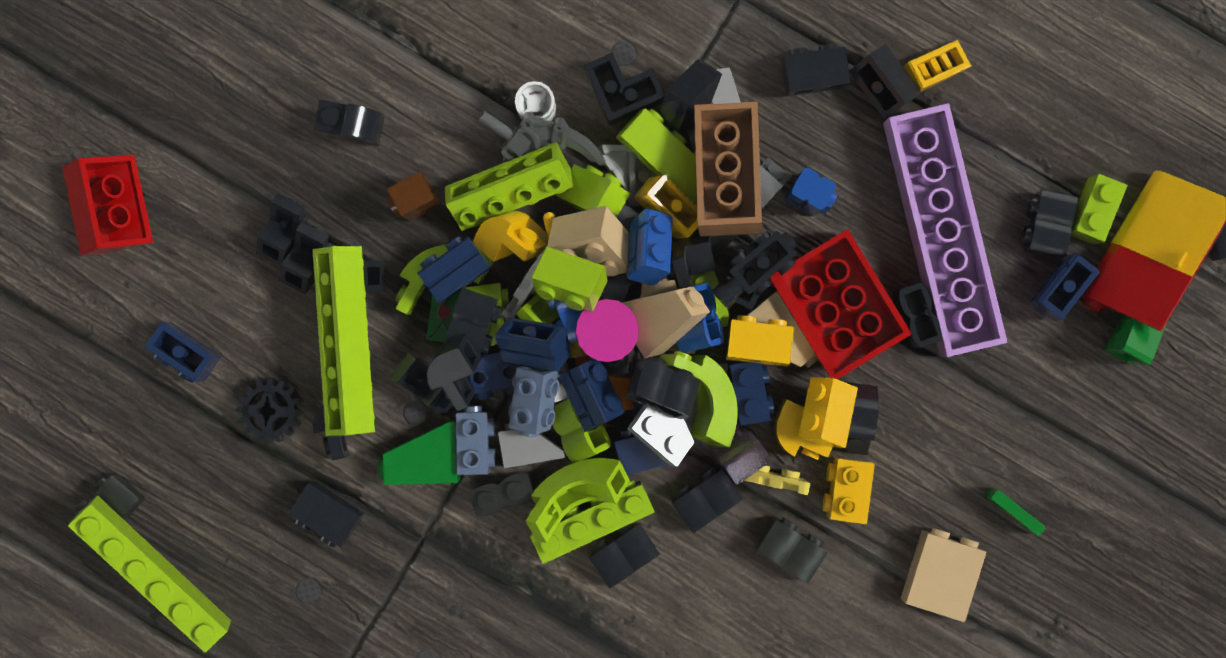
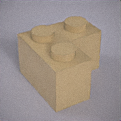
(594, 237)

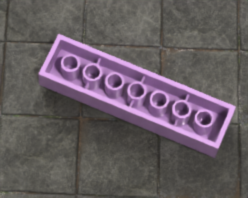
(945, 229)

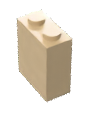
(943, 574)

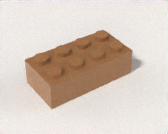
(728, 169)

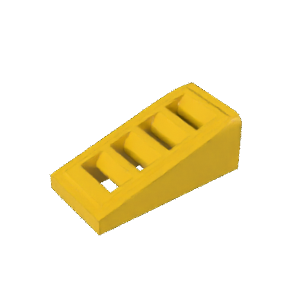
(920, 75)

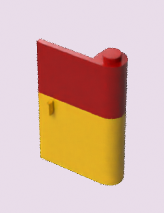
(1157, 250)

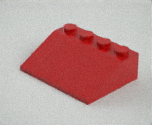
(840, 305)

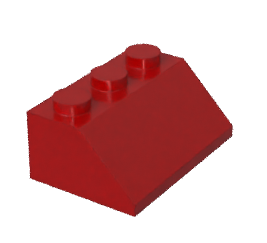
(107, 204)

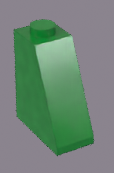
(1133, 342)
(423, 459)

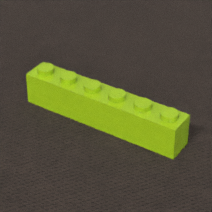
(343, 340)
(150, 573)

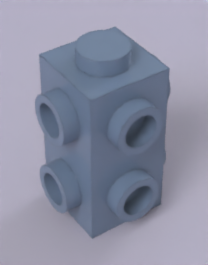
(533, 400)
(473, 441)

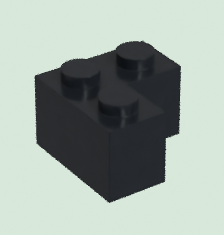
(622, 97)

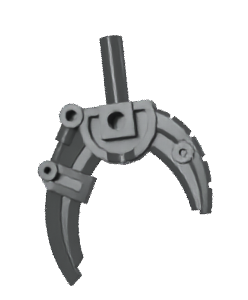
(535, 131)

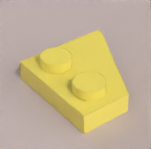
(787, 480)

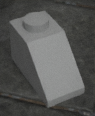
(524, 450)

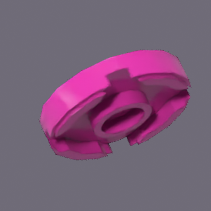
(607, 331)

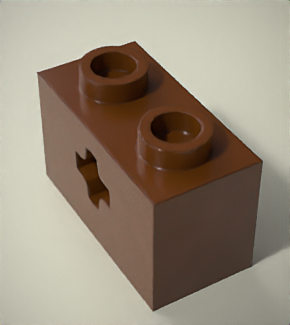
(412, 197)

